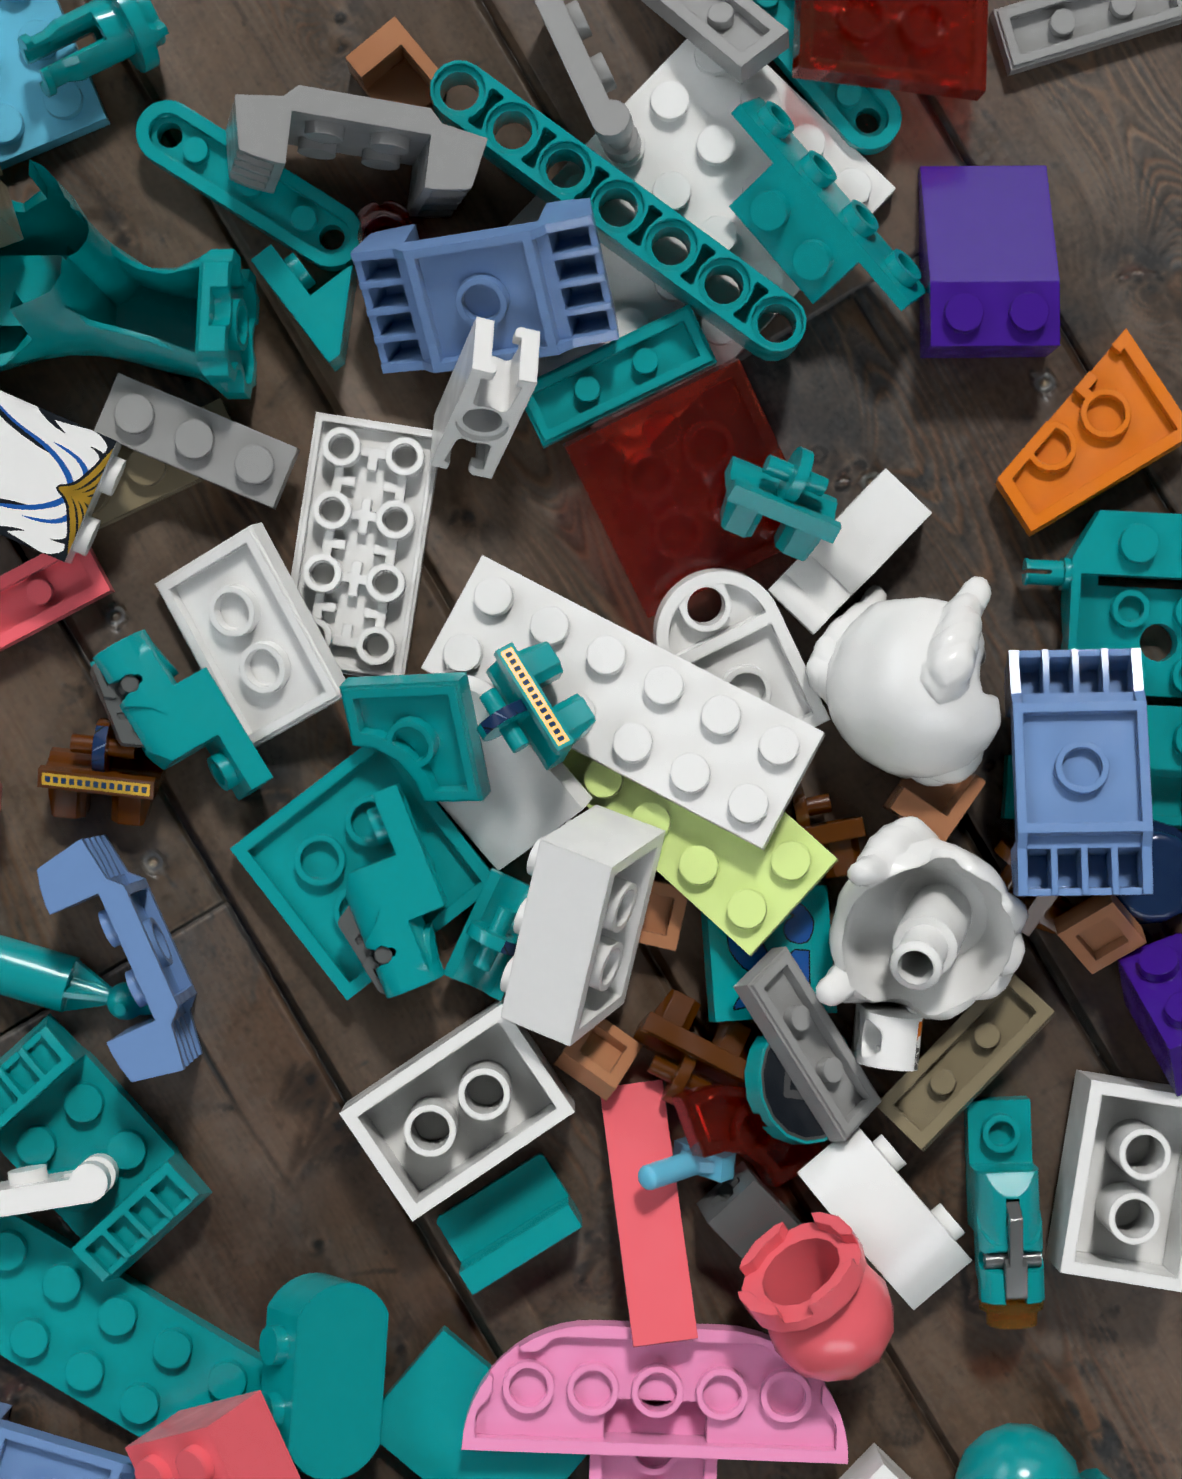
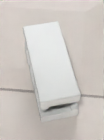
(485, 398)

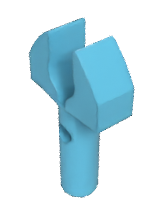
(685, 1165)

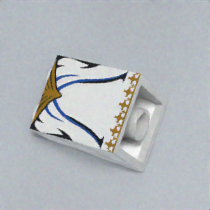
(52, 479)

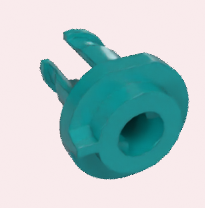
(120, 32)

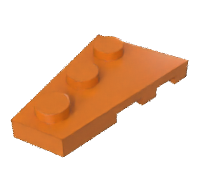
(1097, 438)

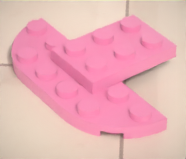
(653, 1406)

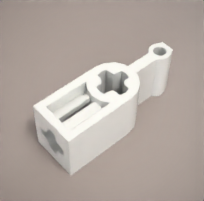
(870, 533)

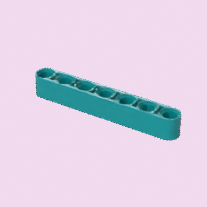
(604, 182)

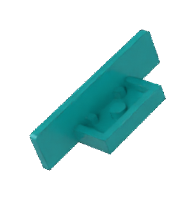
(809, 219)

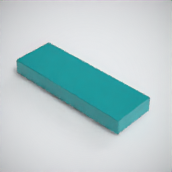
(618, 375)

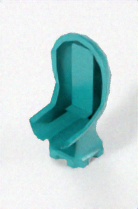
(83, 296)

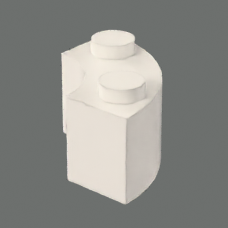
(897, 1231)

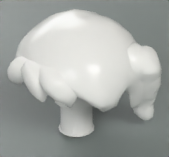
(909, 683)
(922, 926)

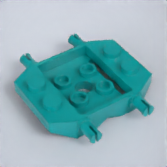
(1117, 616)

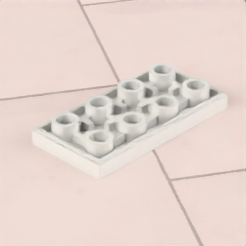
(364, 538)

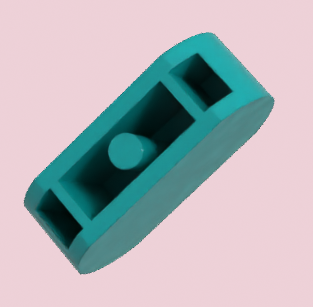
(325, 1372)

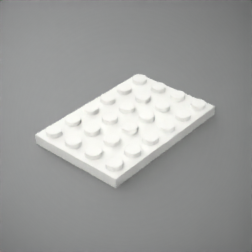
(699, 165)

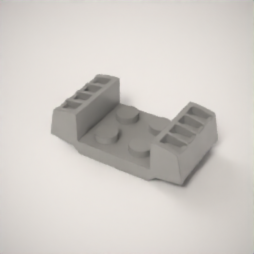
(355, 125)

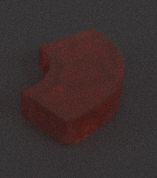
(721, 1120)

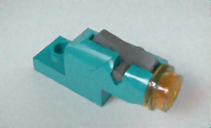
(1004, 1210)

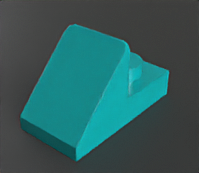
(325, 313)

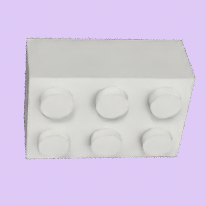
(580, 923)
(457, 1109)
(1120, 1184)

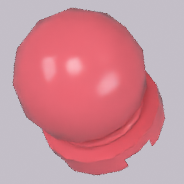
(818, 1298)

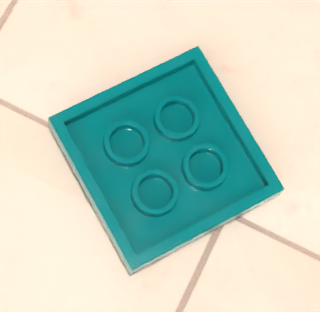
(325, 833)

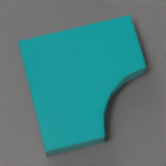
(424, 726)

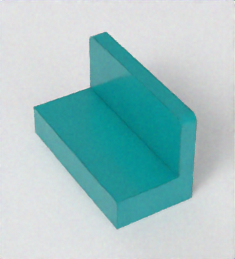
(509, 1222)

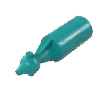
(59, 981)

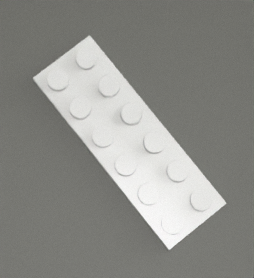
(652, 710)

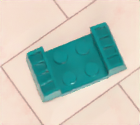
(68, 1106)

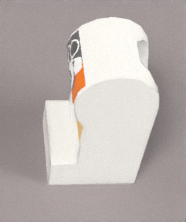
(887, 1036)

